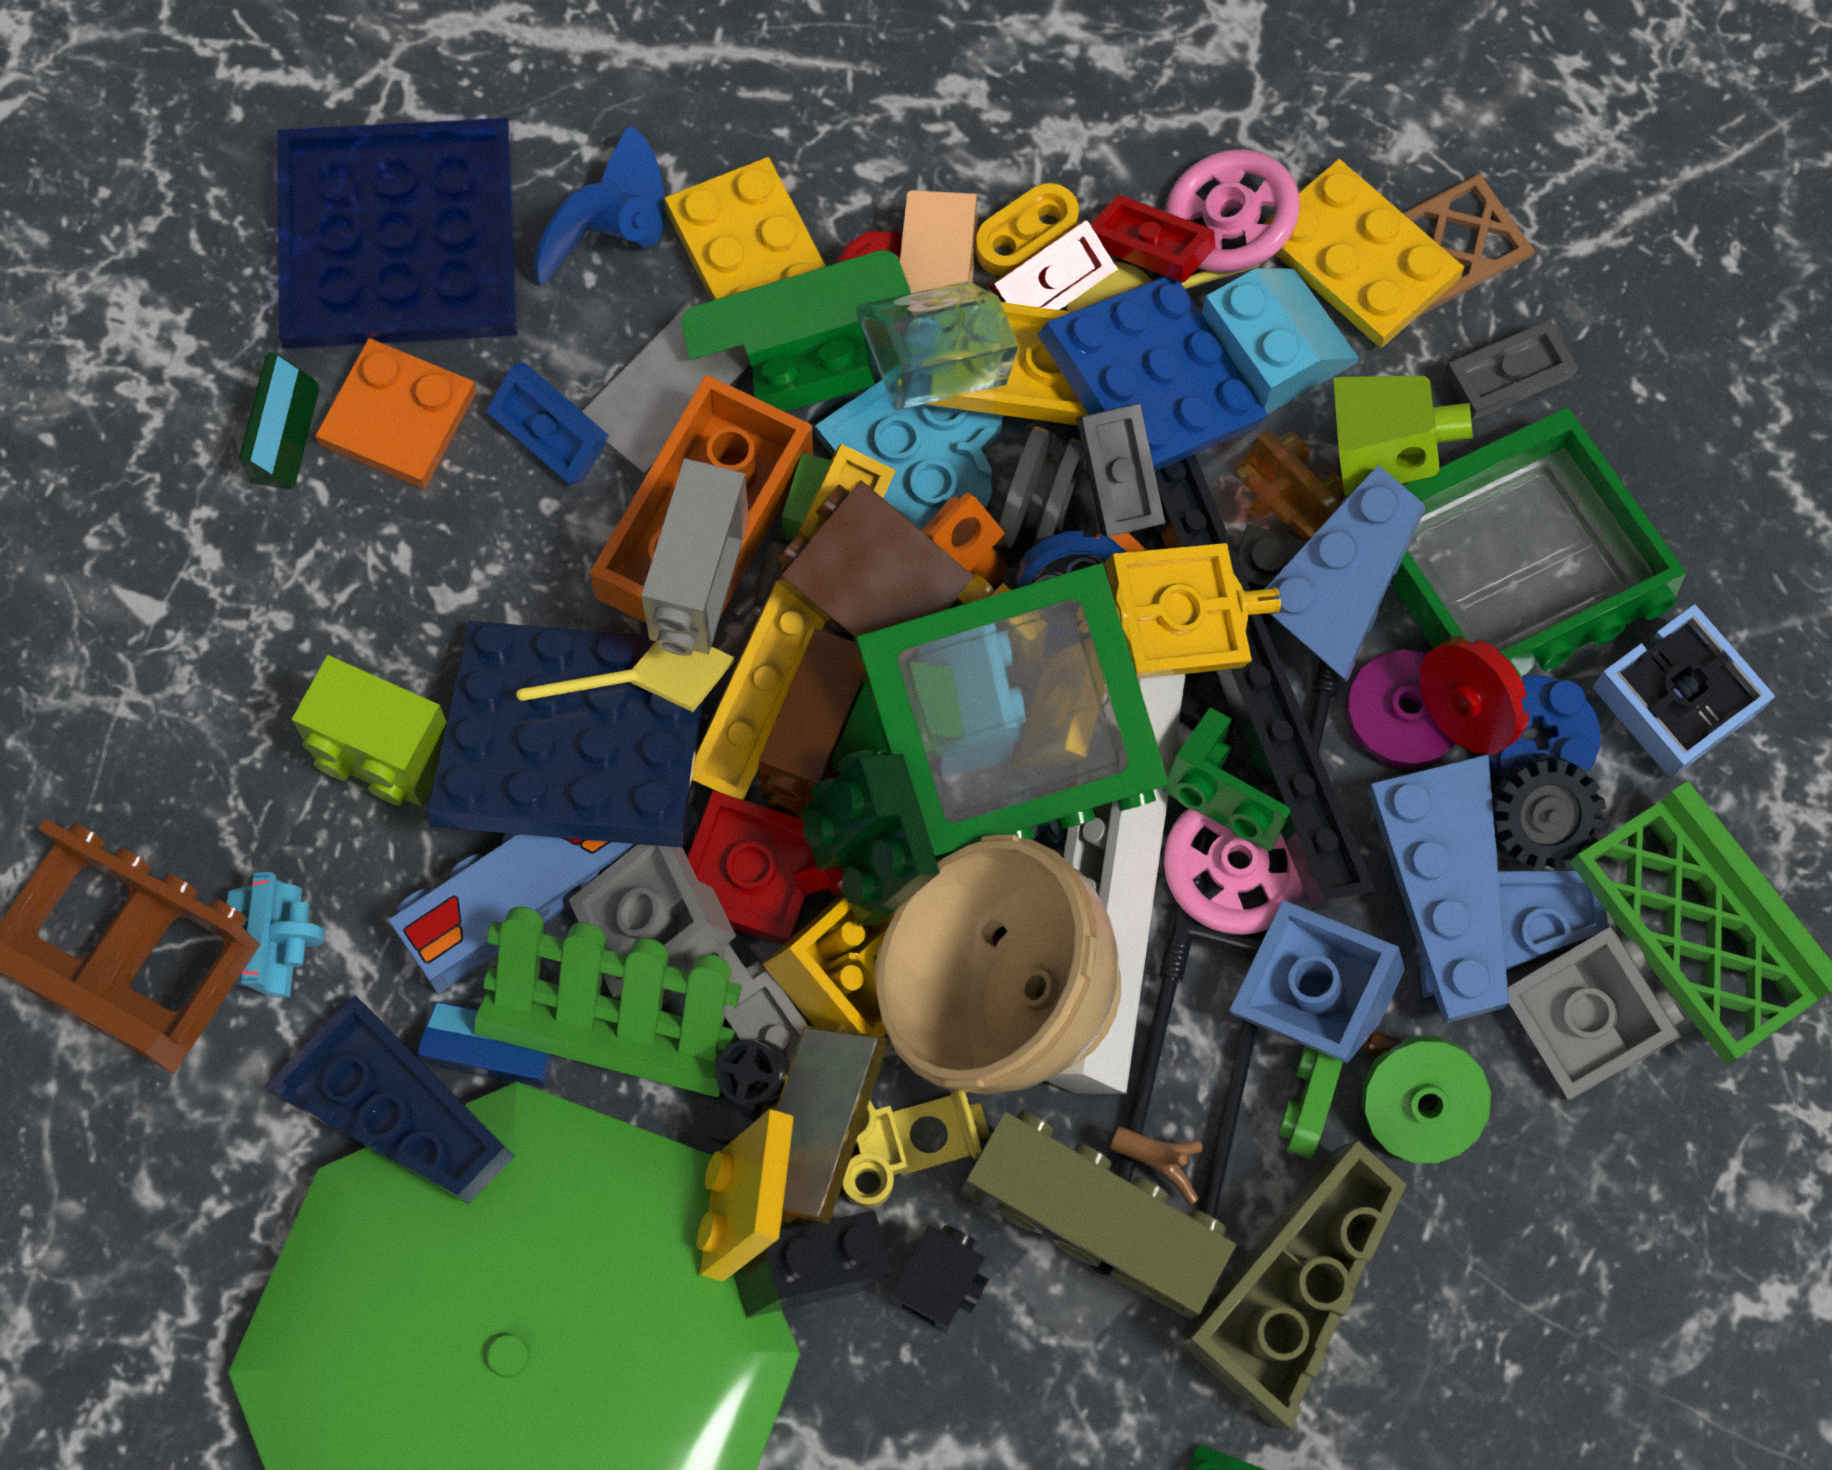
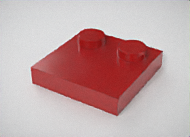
(750, 864)

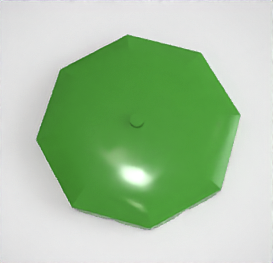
(514, 1328)

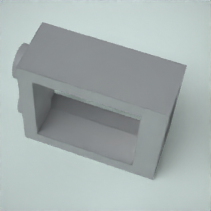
(695, 557)

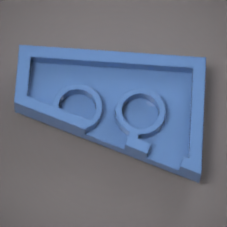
(1344, 570)

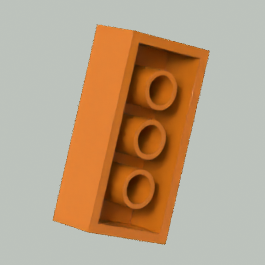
(719, 430)

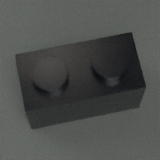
(815, 1264)

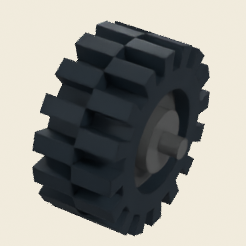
(1545, 810)

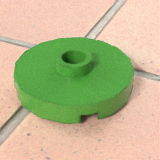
(1407, 1074)

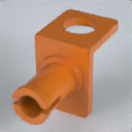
(968, 536)

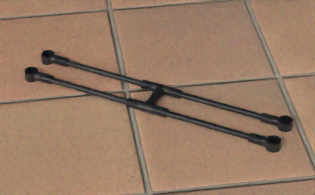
(1181, 935)

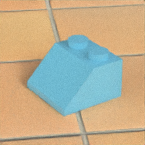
(1277, 334)

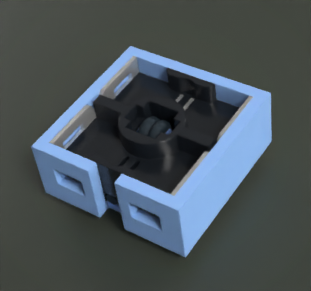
(1683, 691)

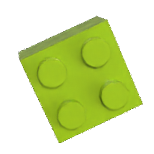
(371, 732)

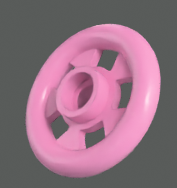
(1228, 170)
(1225, 910)

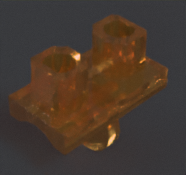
(1286, 486)

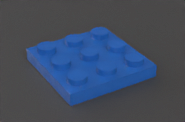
(1156, 353)

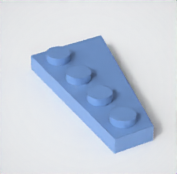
(1447, 872)

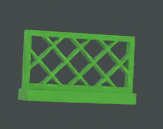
(1736, 899)

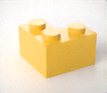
(831, 969)

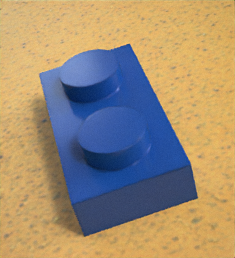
(547, 423)

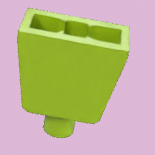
(1393, 426)

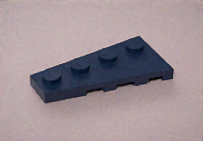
(388, 1100)

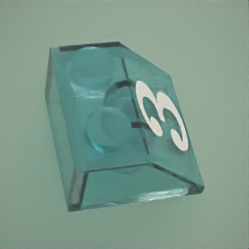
(939, 343)

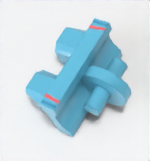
(280, 926)

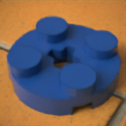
(1568, 717)

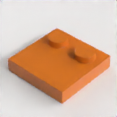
(396, 413)

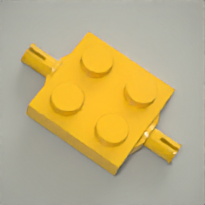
(1184, 609)

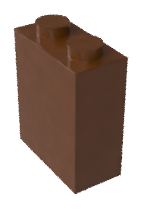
(868, 566)

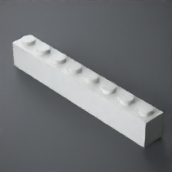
(1121, 862)

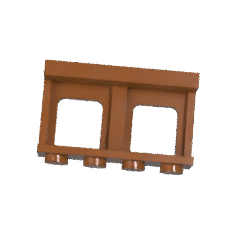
(100, 985)

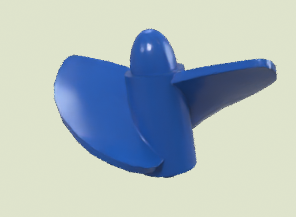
(622, 205)

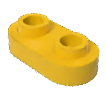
(1021, 228)

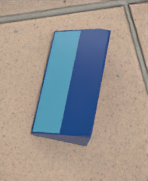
(451, 1045)

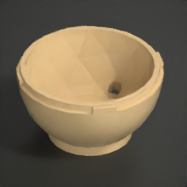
(975, 1009)

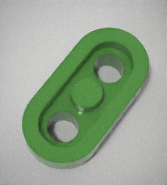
(1305, 1120)

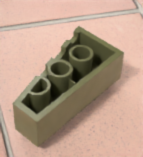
(1100, 1214)
(1284, 1300)

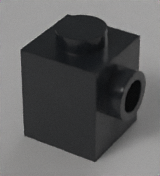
(940, 1278)

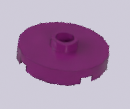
(1379, 722)

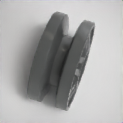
(1041, 489)

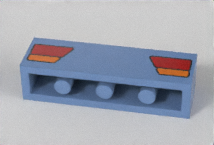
(451, 923)

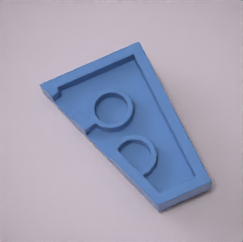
(1542, 916)

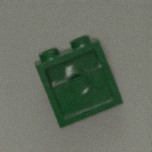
(872, 832)

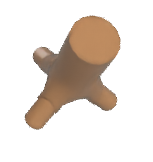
(1161, 1156)

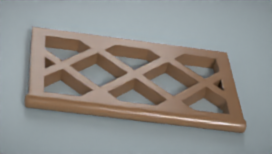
(1480, 268)

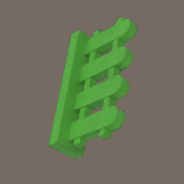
(600, 1030)

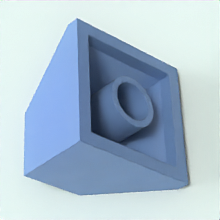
(1319, 982)

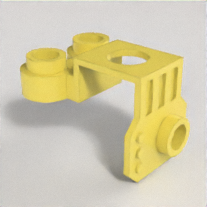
(888, 1149)

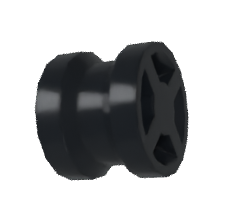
(738, 1070)

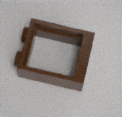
(810, 723)

